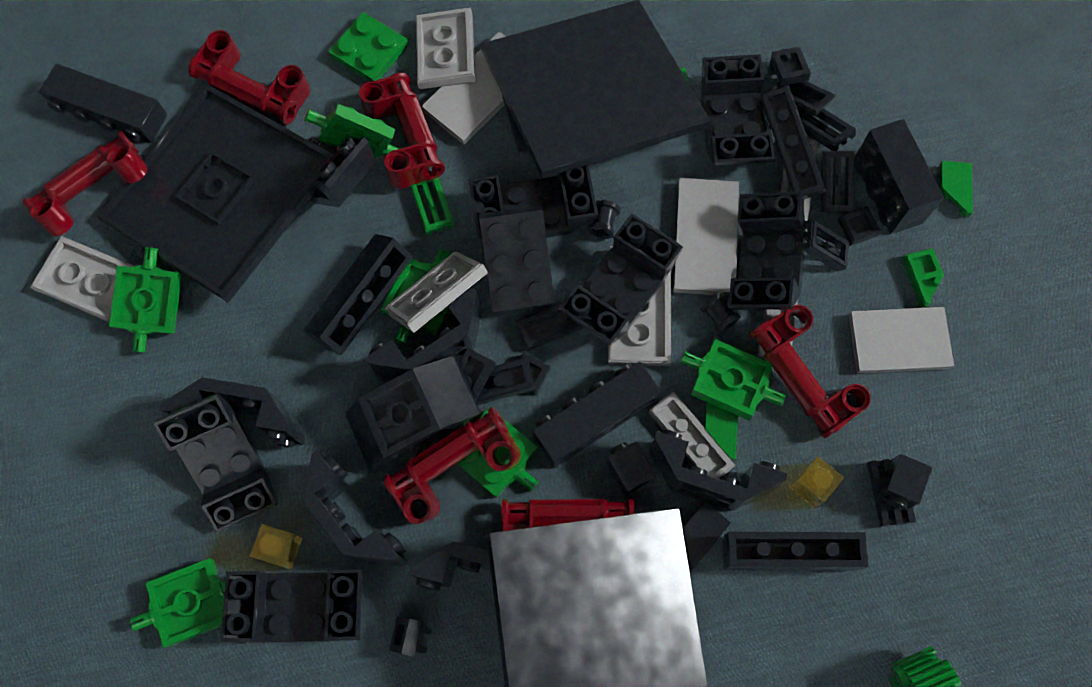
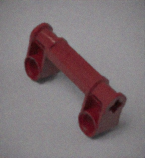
(216, 63)
(386, 98)
(49, 204)
(828, 412)
(444, 456)
(559, 511)

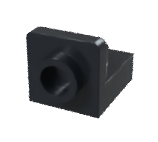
(789, 66)

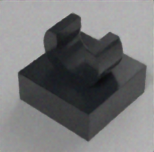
(406, 636)

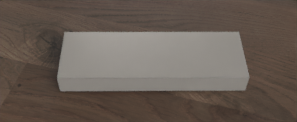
(702, 448)

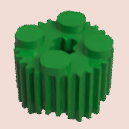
(923, 670)

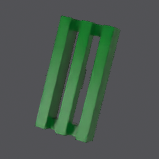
(438, 225)

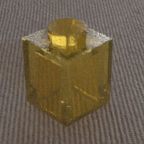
(816, 482)
(276, 546)

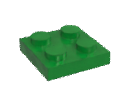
(368, 48)

